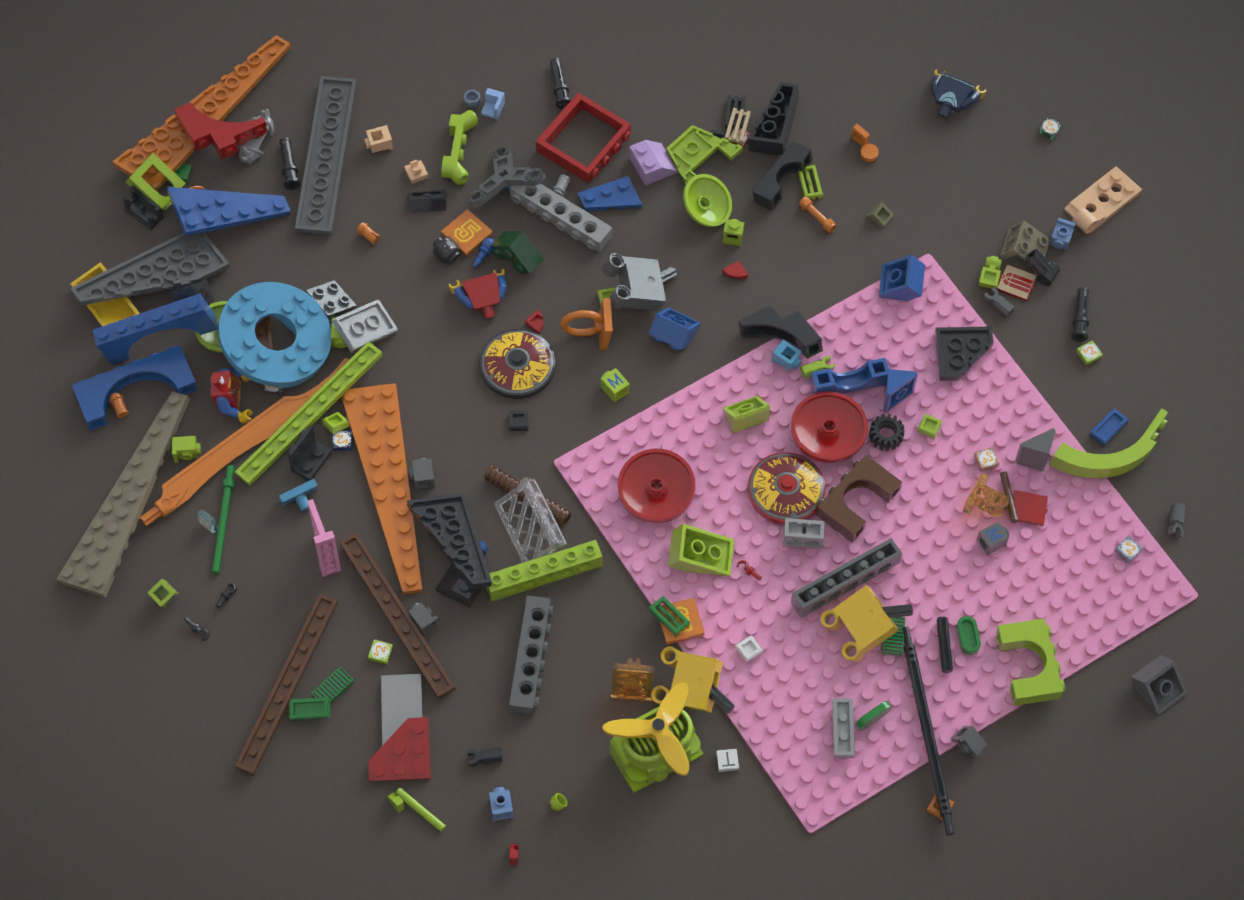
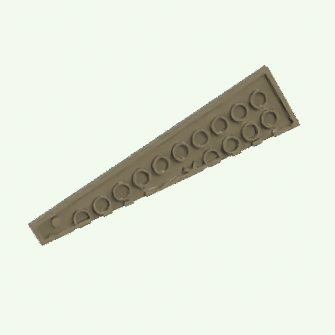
(106, 538)

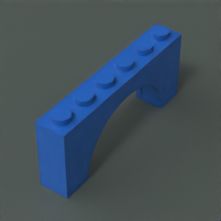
(189, 313)
(167, 367)

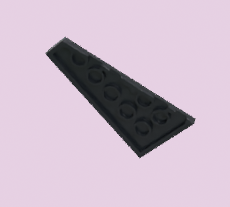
(452, 529)

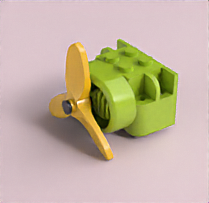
(655, 742)

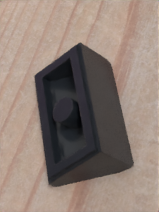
(427, 201)

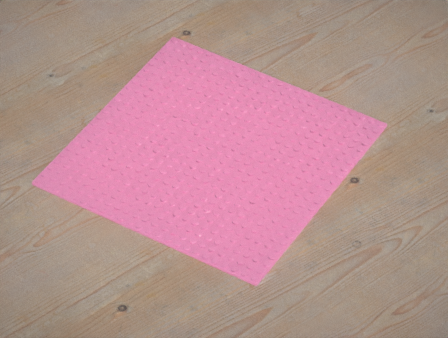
(1044, 571)

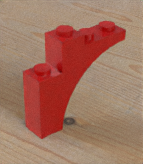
(222, 135)

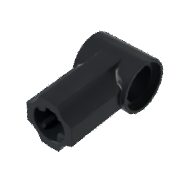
(1046, 270)

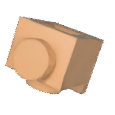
(378, 139)

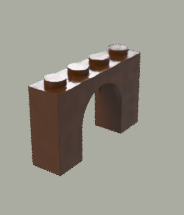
(865, 474)

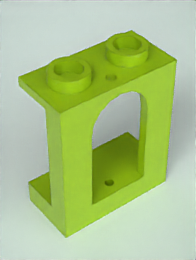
(136, 180)

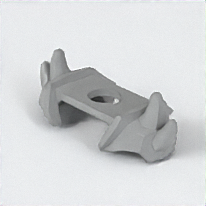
(250, 151)

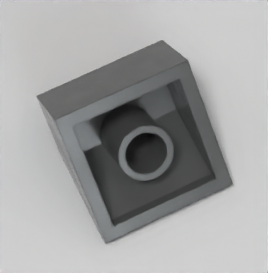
(1159, 684)

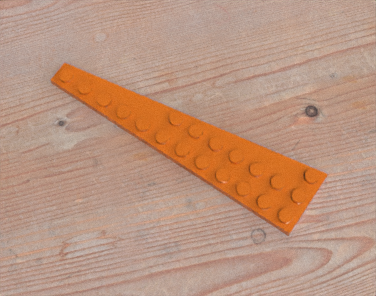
(216, 102)
(379, 440)

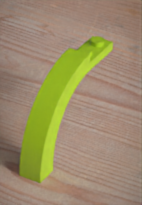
(1108, 465)

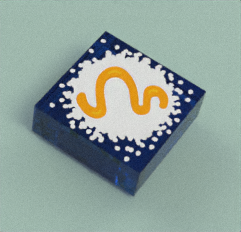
(342, 441)

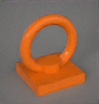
(601, 325)

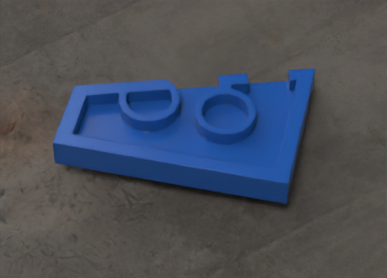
(610, 195)

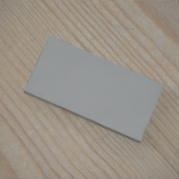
(400, 700)

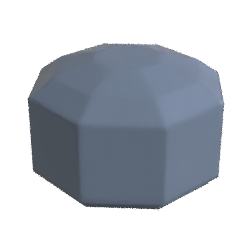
(472, 98)

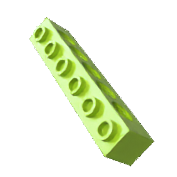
(544, 570)

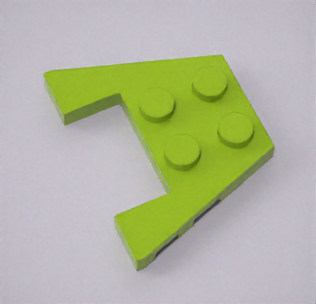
(697, 146)

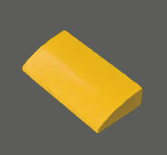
(107, 311)

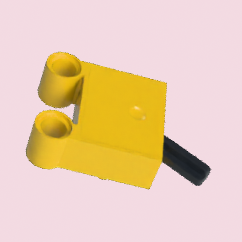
(865, 620)
(702, 679)

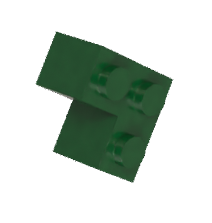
(518, 249)

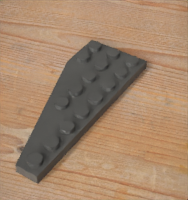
(157, 269)

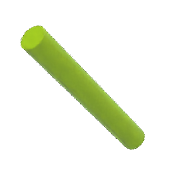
(420, 809)

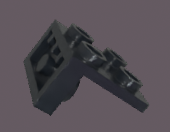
(307, 455)

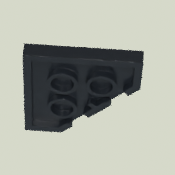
(960, 349)

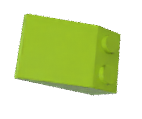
(700, 551)

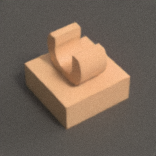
(416, 171)

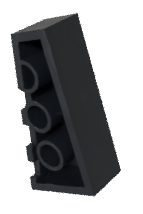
(774, 127)

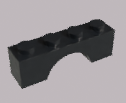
(794, 159)

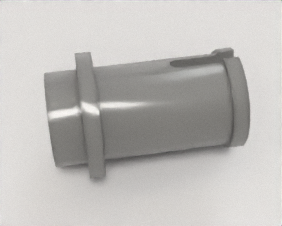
(561, 185)

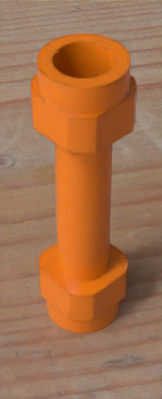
(827, 224)

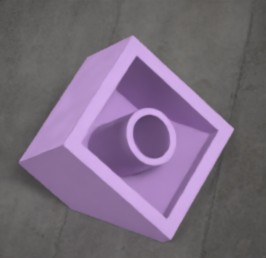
(651, 161)

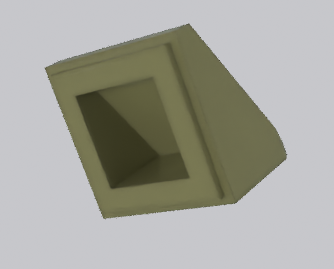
(880, 214)

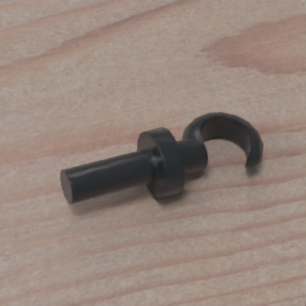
(225, 595)
(195, 627)

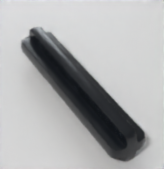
(944, 644)

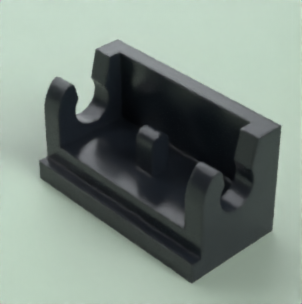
(143, 209)

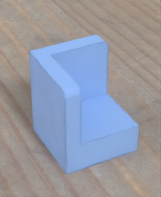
(494, 103)

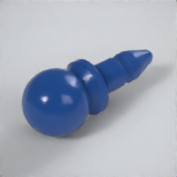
(484, 251)

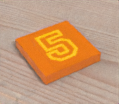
(467, 232)
(689, 610)

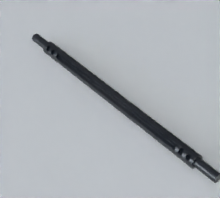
(928, 733)

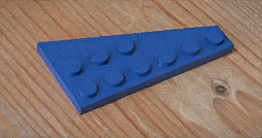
(214, 210)

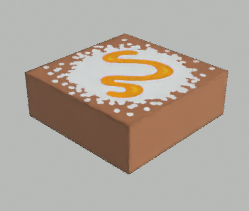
(986, 459)

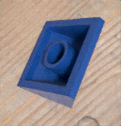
(898, 387)

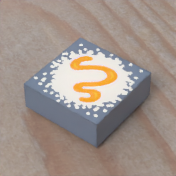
(1128, 549)

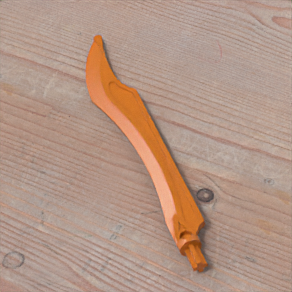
(189, 480)

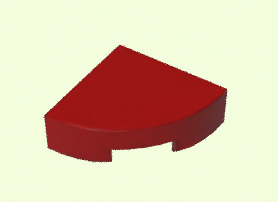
(735, 271)
(535, 322)
(514, 854)

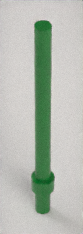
(228, 485)

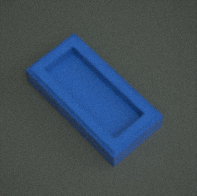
(1109, 427)

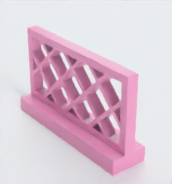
(324, 544)

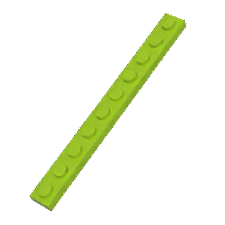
(308, 413)

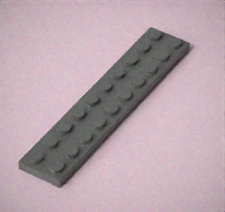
(325, 155)

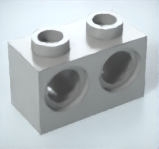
(803, 533)

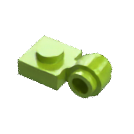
(990, 273)

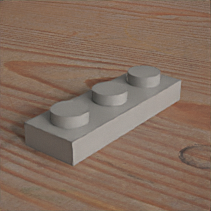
(843, 728)

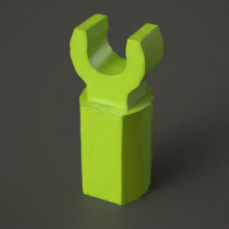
(806, 370)

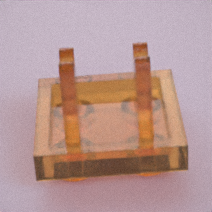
(632, 680)

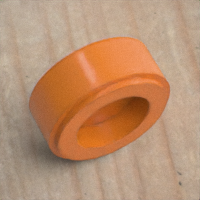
(869, 153)

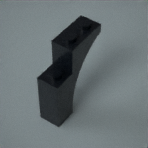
(792, 329)

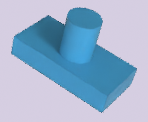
(299, 494)

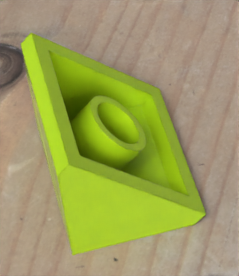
(747, 413)

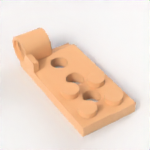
(1103, 210)

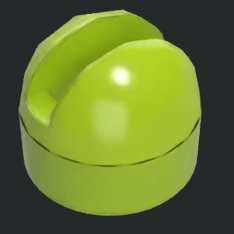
(558, 802)

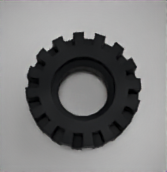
(888, 422)

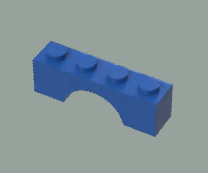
(868, 376)

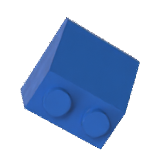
(902, 279)
(674, 328)

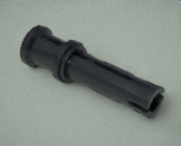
(560, 90)
(289, 170)
(1081, 321)

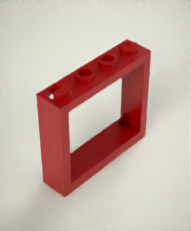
(579, 102)

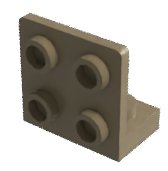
(1023, 239)

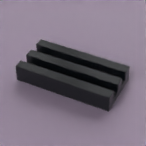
(736, 100)

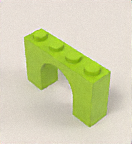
(1036, 637)

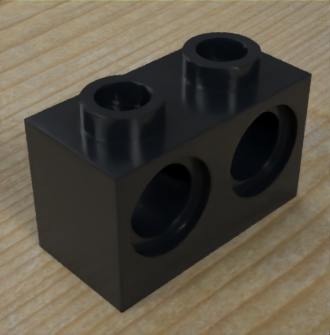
(191, 290)

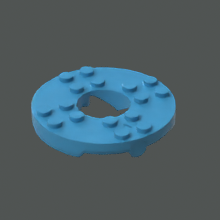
(297, 312)

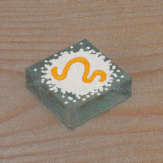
(207, 521)

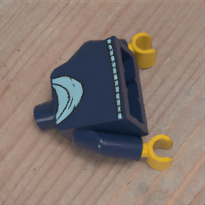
(953, 93)

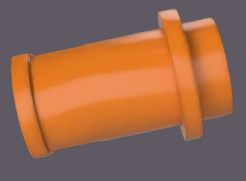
(365, 231)
(118, 404)

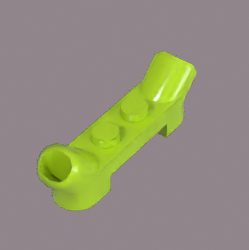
(451, 164)

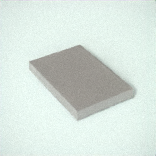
(364, 325)

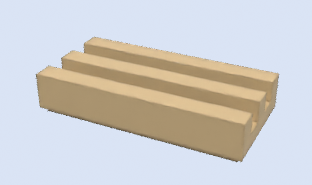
(740, 114)

